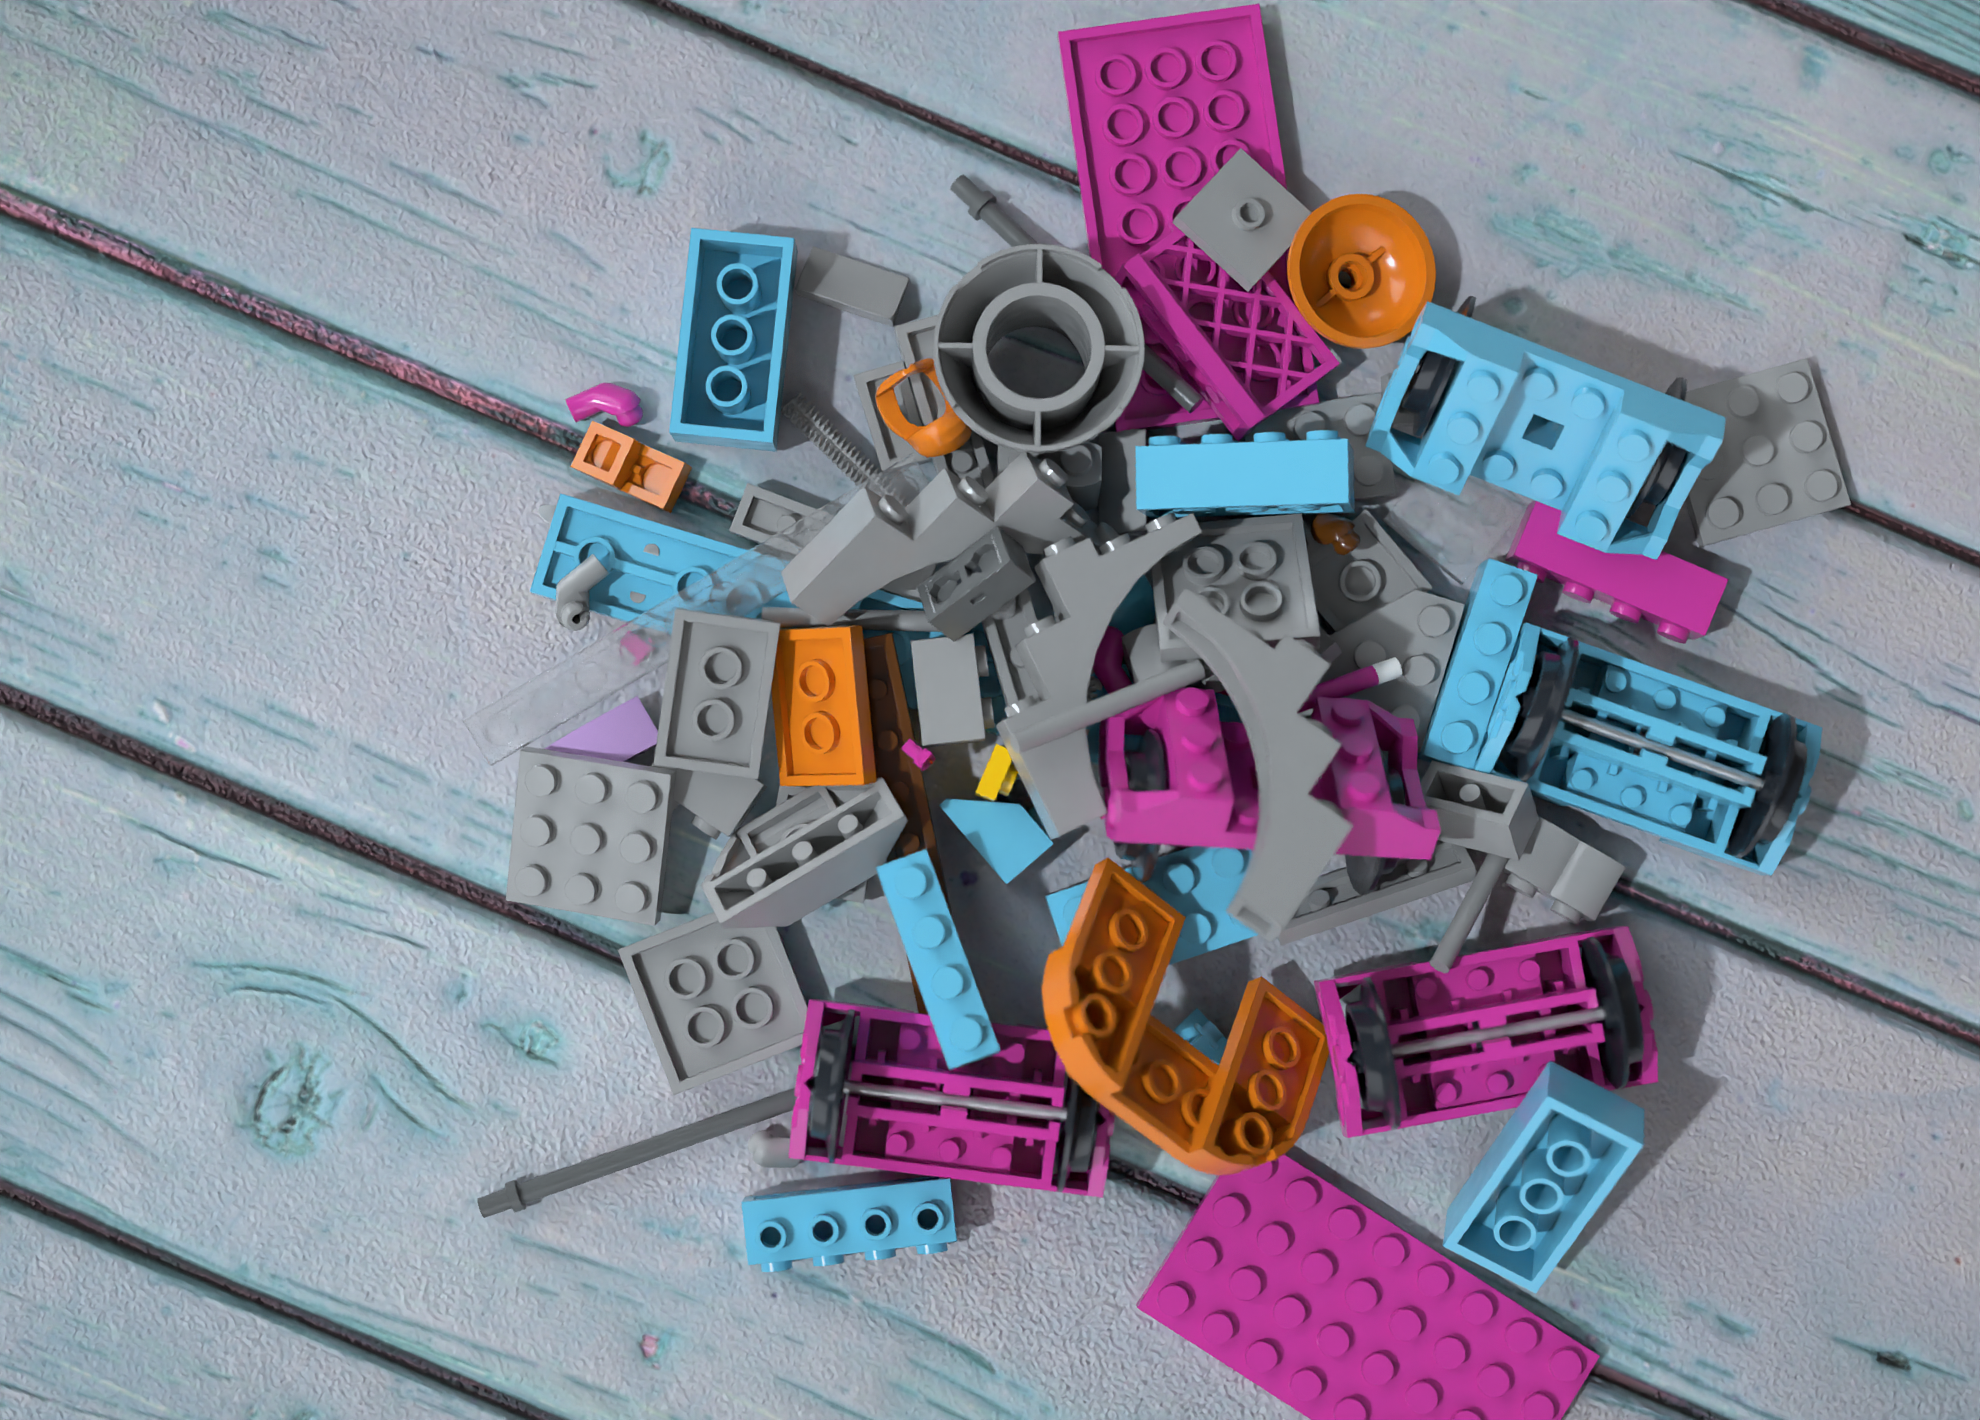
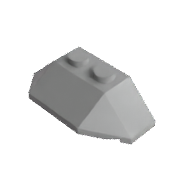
(803, 854)

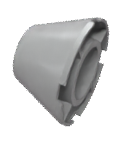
(1047, 290)

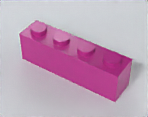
(1661, 591)

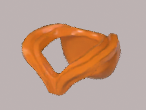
(934, 439)

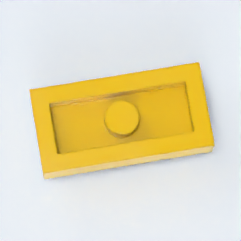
(998, 775)

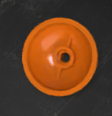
(1387, 265)

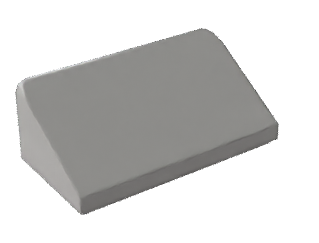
(852, 286)
(1118, 481)

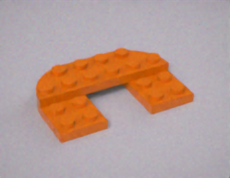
(1102, 1027)

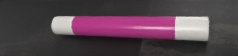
(1354, 682)

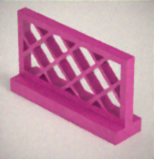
(1200, 356)

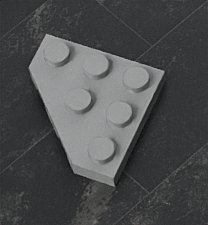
(1415, 631)

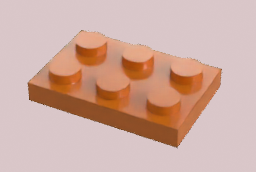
(822, 707)

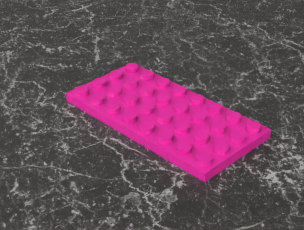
(1150, 125)
(1353, 1310)

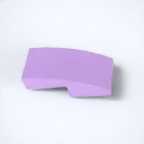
(613, 735)

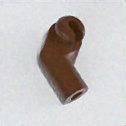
(1336, 530)

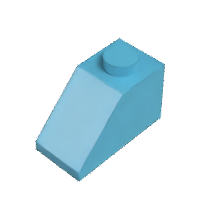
(1000, 833)

